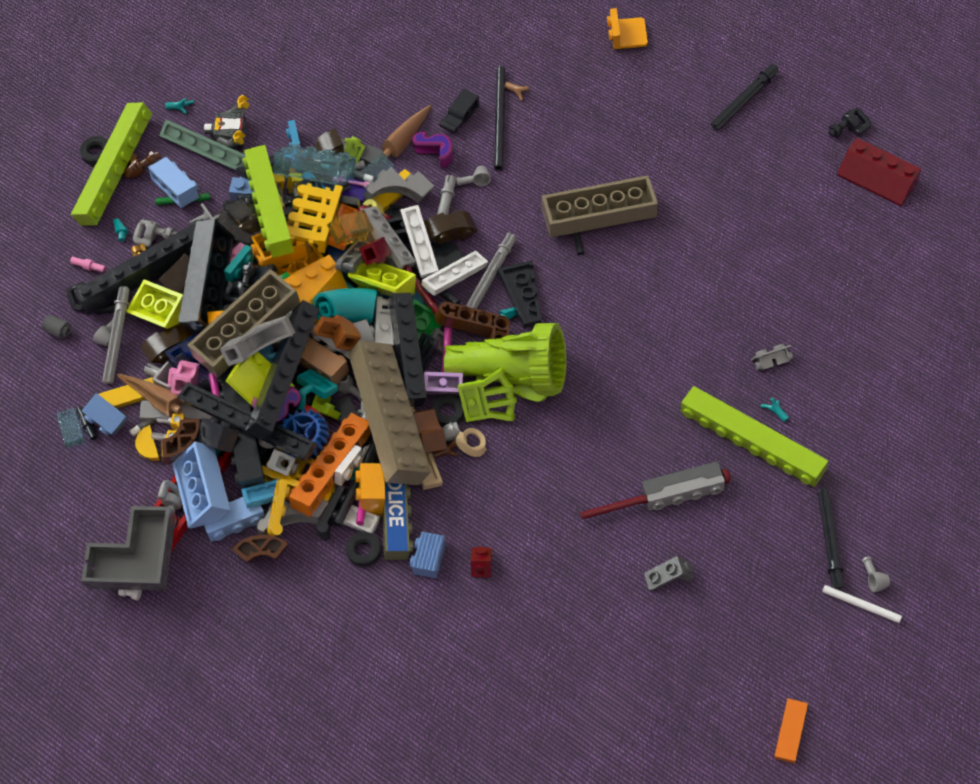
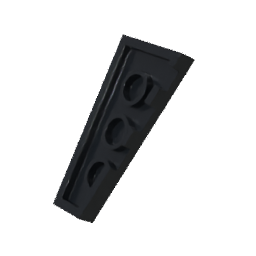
(522, 292)

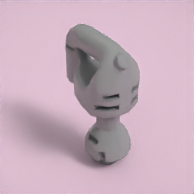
(151, 232)
(169, 499)

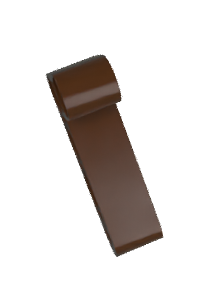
(451, 316)

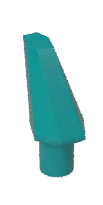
(120, 230)
(509, 313)

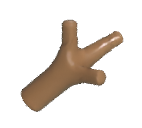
(517, 89)

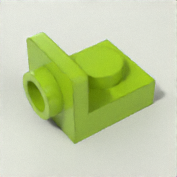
(354, 147)
(325, 408)

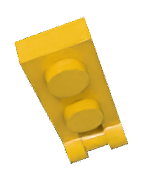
(278, 508)

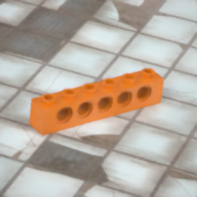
(352, 432)

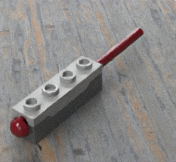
(400, 256)
(672, 489)

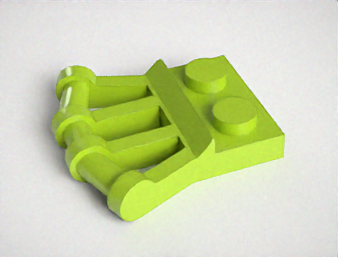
(475, 401)

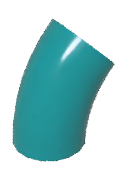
(350, 303)

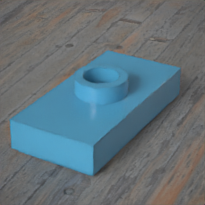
(259, 494)

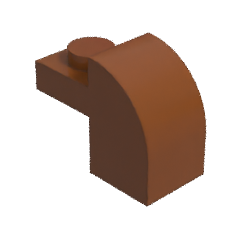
(340, 330)

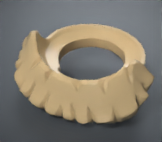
(461, 442)

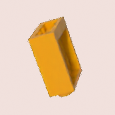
(258, 244)

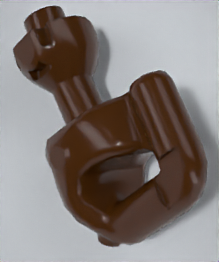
(136, 166)

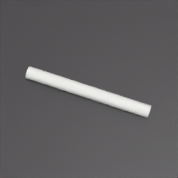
(862, 604)

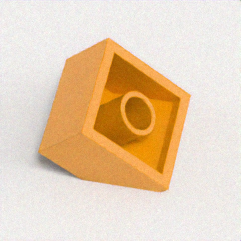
(371, 488)

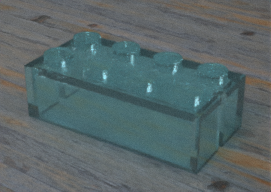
(314, 164)

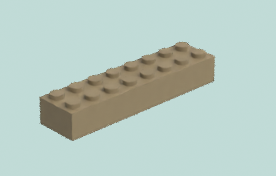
(389, 413)

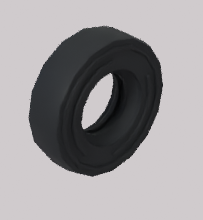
(87, 145)
(448, 399)
(355, 541)

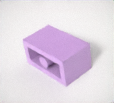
(442, 383)

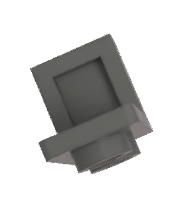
(669, 571)

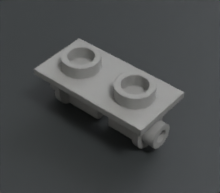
(780, 354)

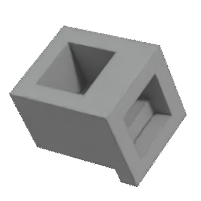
(277, 459)

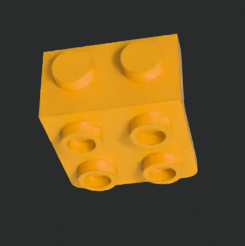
(626, 32)

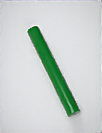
(167, 200)

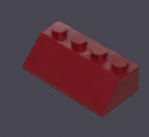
(879, 172)

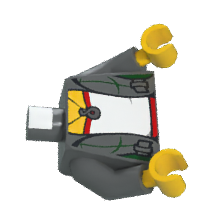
(230, 125)

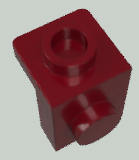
(481, 562)

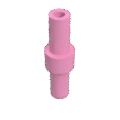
(88, 264)

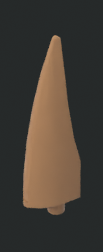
(401, 137)
(156, 395)

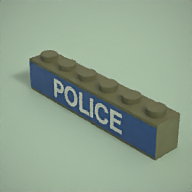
(395, 522)

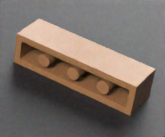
(322, 361)

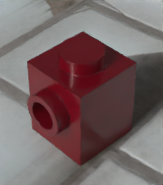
(375, 251)

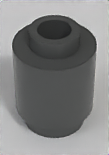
(56, 326)

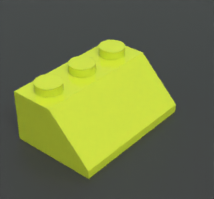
(384, 278)
(156, 305)
(249, 376)

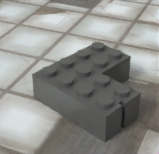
(138, 563)

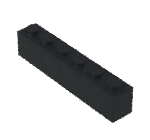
(407, 347)

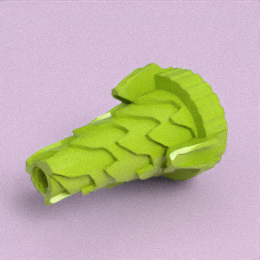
(530, 360)

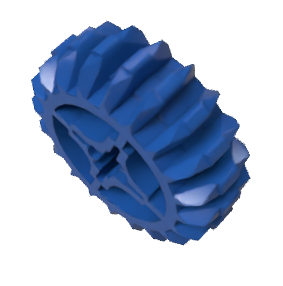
(311, 425)

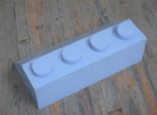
(200, 485)

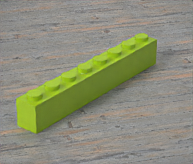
(111, 164)
(268, 201)
(754, 436)

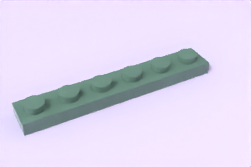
(202, 145)

